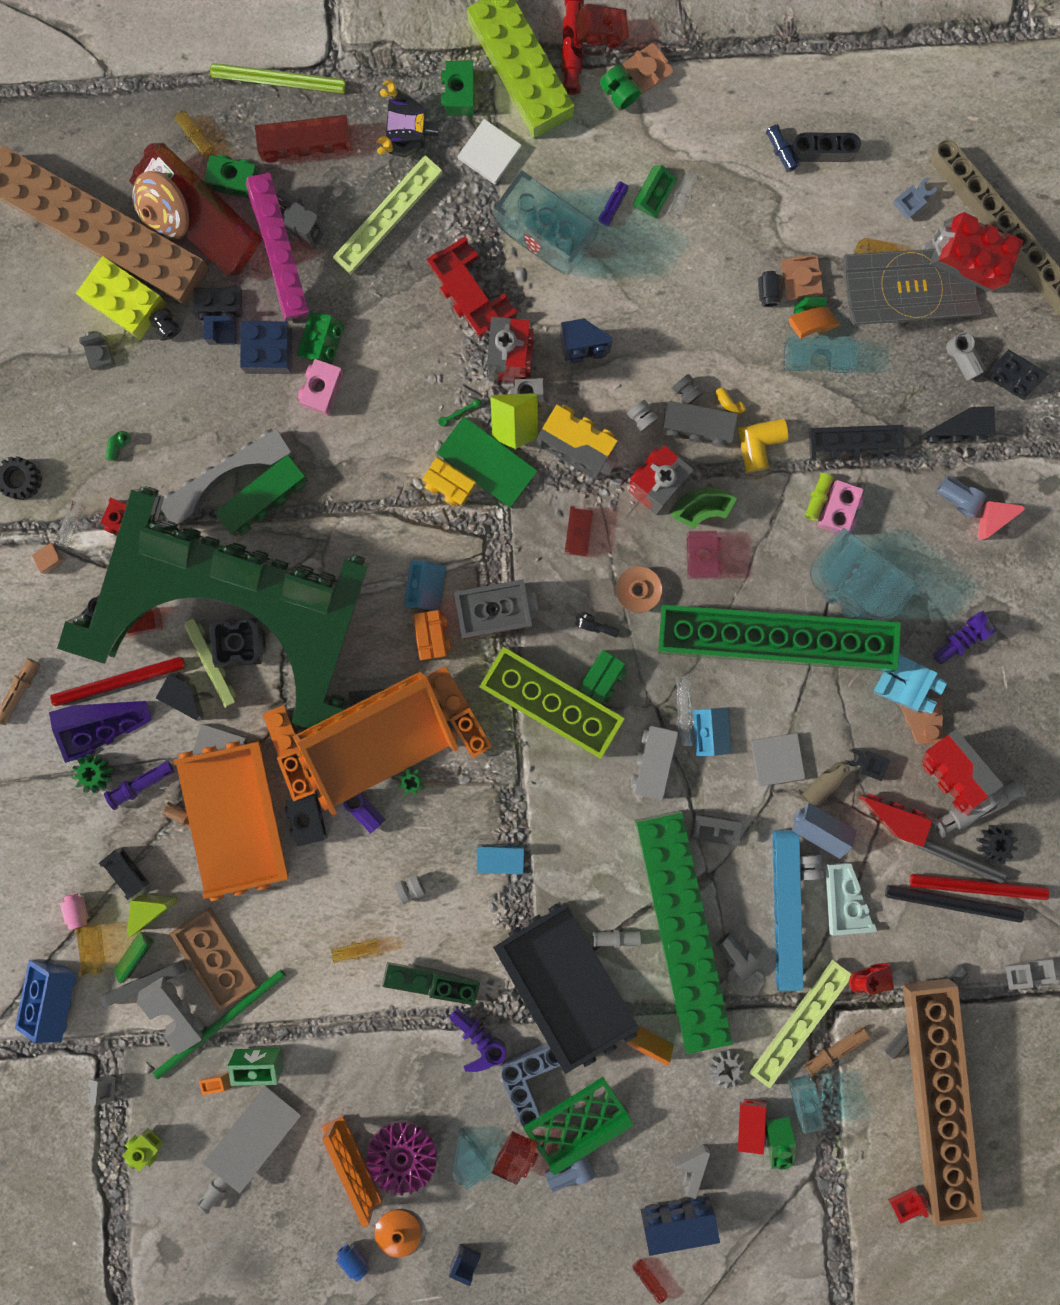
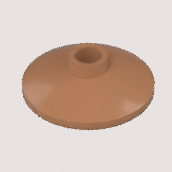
(647, 581)

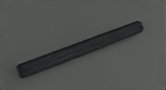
(954, 903)

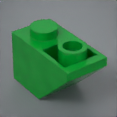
(780, 1143)

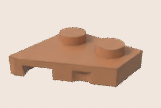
(926, 727)

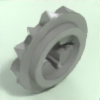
(716, 1067)

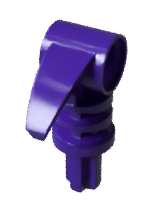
(979, 628)
(483, 1042)

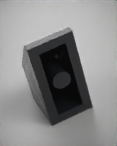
(181, 695)

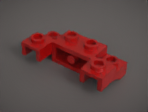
(459, 285)

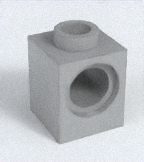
(535, 385)

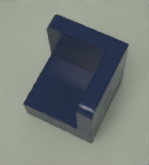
(220, 330)
(464, 1264)

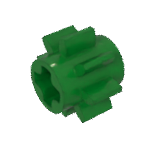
(405, 783)

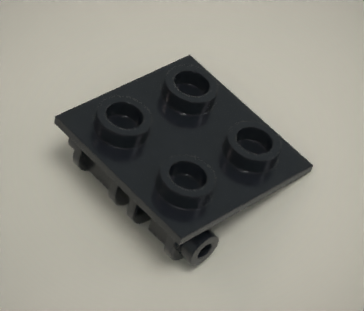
(1015, 374)

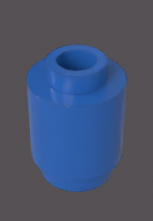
(352, 1262)

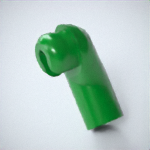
(115, 443)

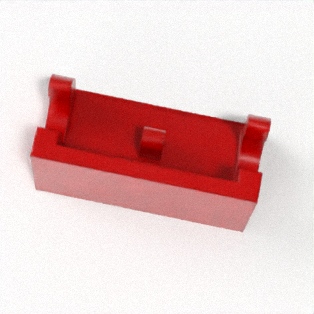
(752, 1126)

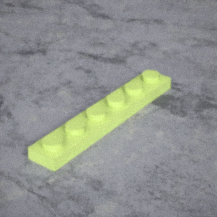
(387, 215)
(801, 1024)

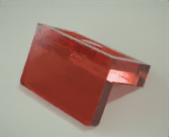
(578, 532)

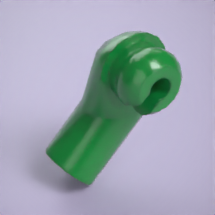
(810, 302)

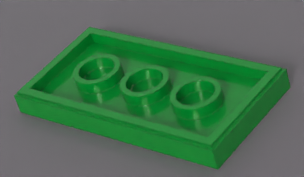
(487, 462)

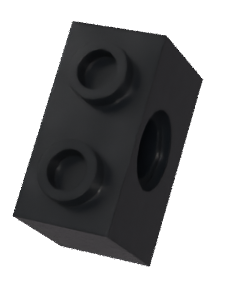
(306, 834)

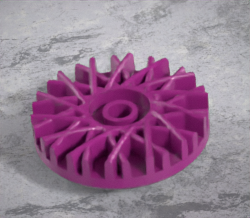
(397, 1173)

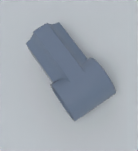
(966, 499)
(579, 1173)

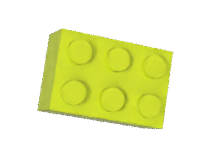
(120, 297)

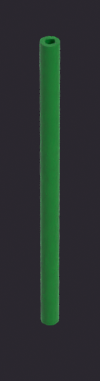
(221, 1022)

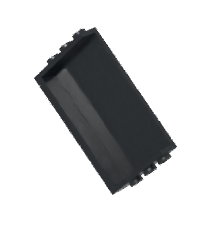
(566, 988)

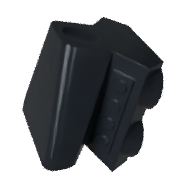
(237, 642)

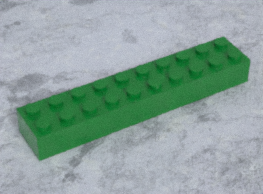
(779, 638)
(683, 932)

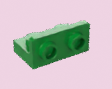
(320, 338)

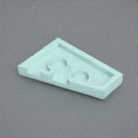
(845, 903)

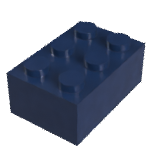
(679, 1225)

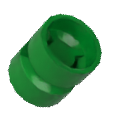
(618, 84)

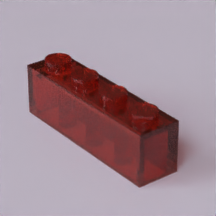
(303, 138)

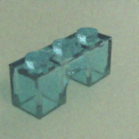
(840, 353)

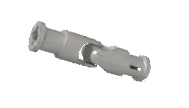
(959, 820)

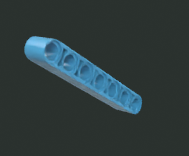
(787, 910)

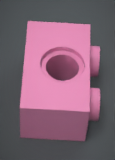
(323, 400)

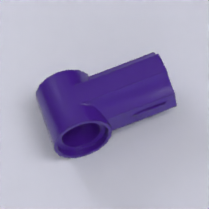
(365, 813)

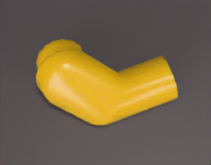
(726, 402)

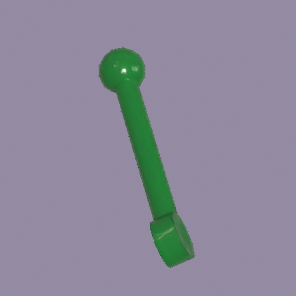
(442, 421)

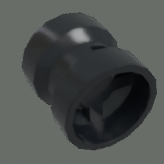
(164, 323)

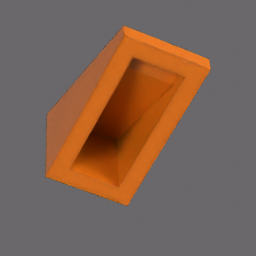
(215, 1084)

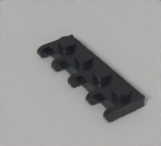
(856, 440)

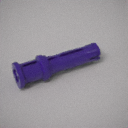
(130, 789)

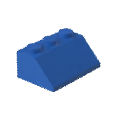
(45, 1001)

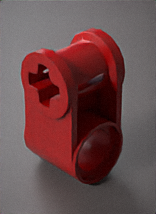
(872, 980)

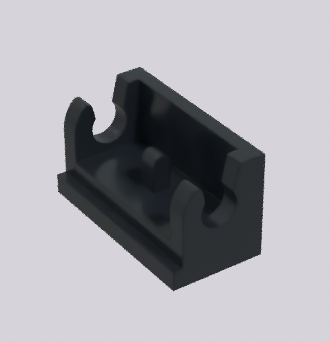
(124, 872)

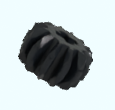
(1005, 844)

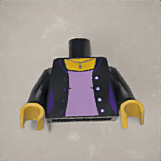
(405, 124)

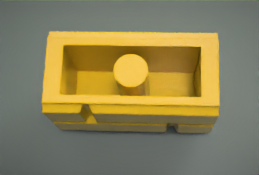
(449, 482)

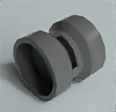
(687, 390)

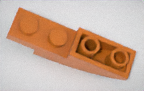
(459, 712)
(281, 733)

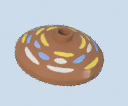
(160, 205)

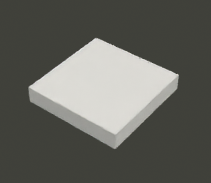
(489, 151)

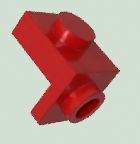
(909, 1205)

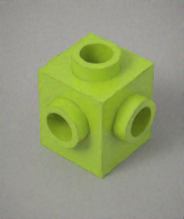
(142, 1150)

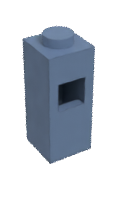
(824, 830)

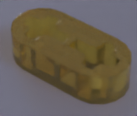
(875, 246)

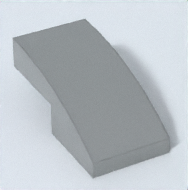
(1030, 973)

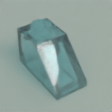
(469, 1162)

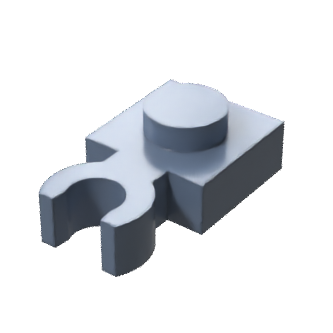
(913, 199)

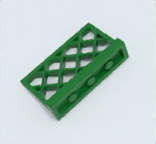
(587, 1138)

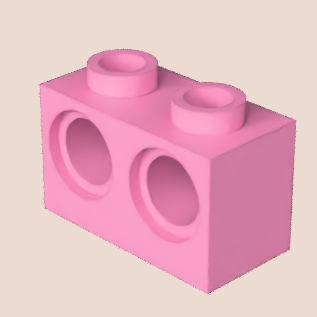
(836, 506)

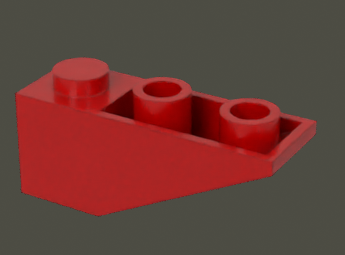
(903, 825)

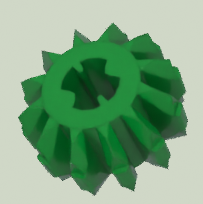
(95, 782)

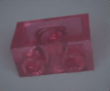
(696, 567)

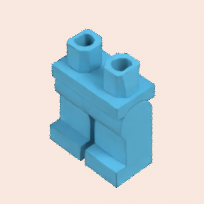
(917, 684)

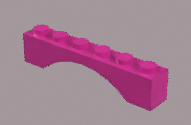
(278, 247)

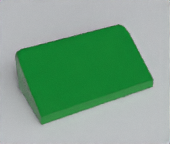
(655, 191)
(132, 957)

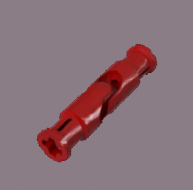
(572, 49)

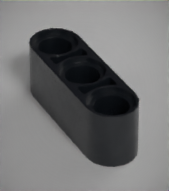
(834, 141)

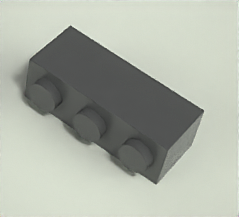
(699, 424)

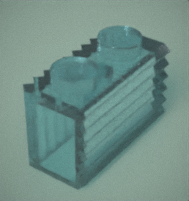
(807, 1104)

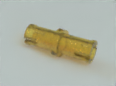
(193, 133)
(355, 950)

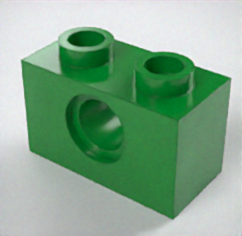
(458, 74)
(219, 169)

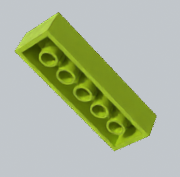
(521, 64)
(552, 702)

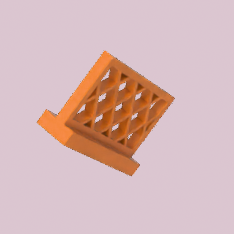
(351, 1168)

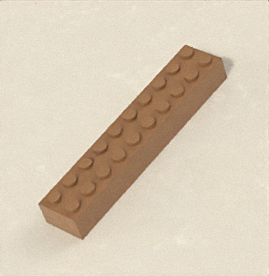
(99, 228)
(942, 1102)

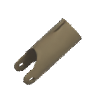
(825, 784)

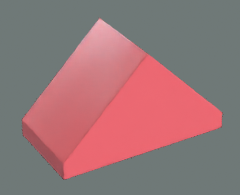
(995, 516)

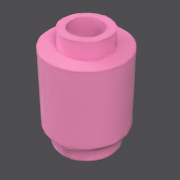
(74, 911)

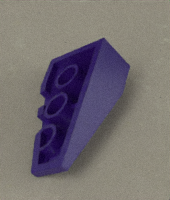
(87, 727)

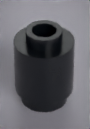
(770, 289)

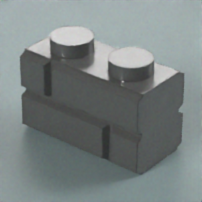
(303, 225)

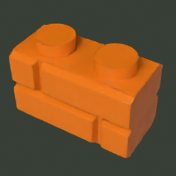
(431, 635)

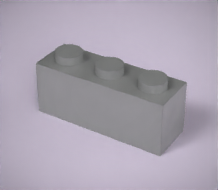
(654, 762)

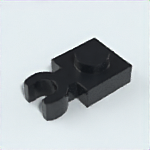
(870, 764)

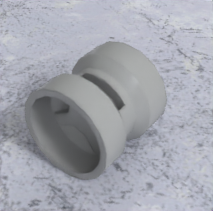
(639, 412)
(811, 866)
(410, 889)

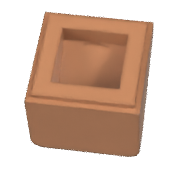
(47, 558)

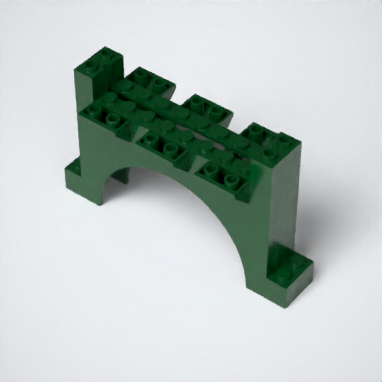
(166, 563)

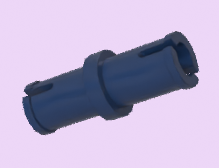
(782, 148)

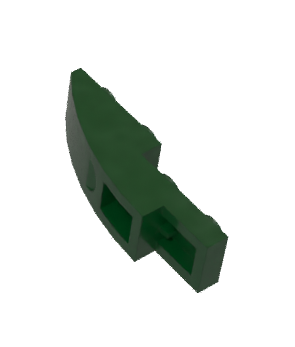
(431, 982)

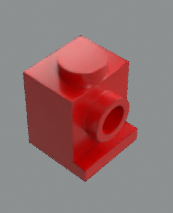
(113, 507)

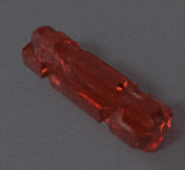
(649, 1281)

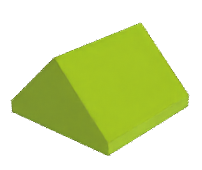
(514, 418)
(146, 909)

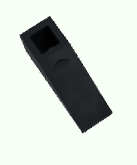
(973, 423)

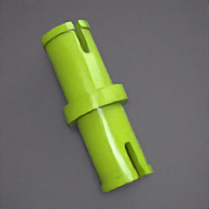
(819, 497)

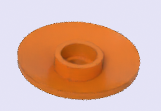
(401, 1223)

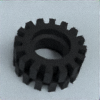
(31, 478)

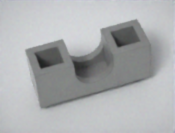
(162, 999)

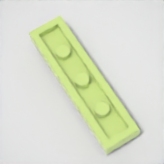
(204, 651)

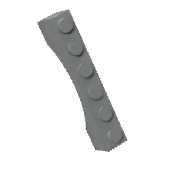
(187, 502)

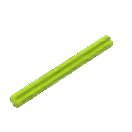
(278, 78)

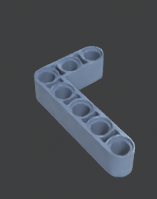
(520, 1080)

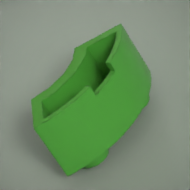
(703, 504)

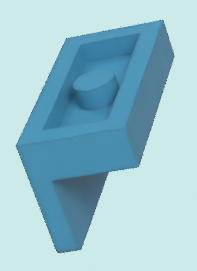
(425, 585)
(711, 732)
(500, 859)

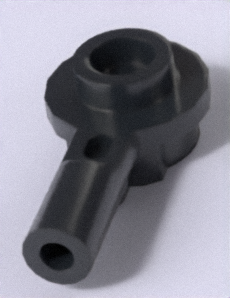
(587, 622)

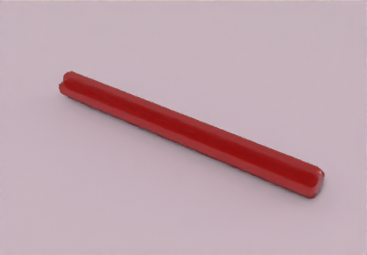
(117, 681)
(979, 887)

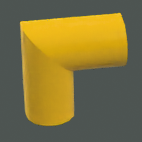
(755, 438)

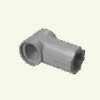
(968, 358)

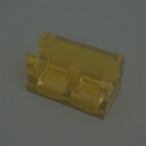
(90, 949)

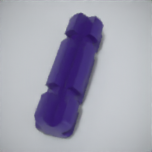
(613, 203)

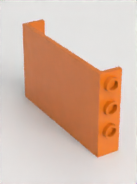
(374, 740)
(231, 819)

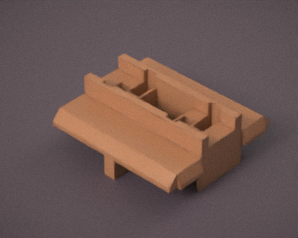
(648, 67)
(802, 277)

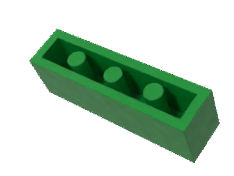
(261, 496)

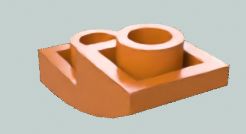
(812, 321)

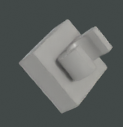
(101, 1090)

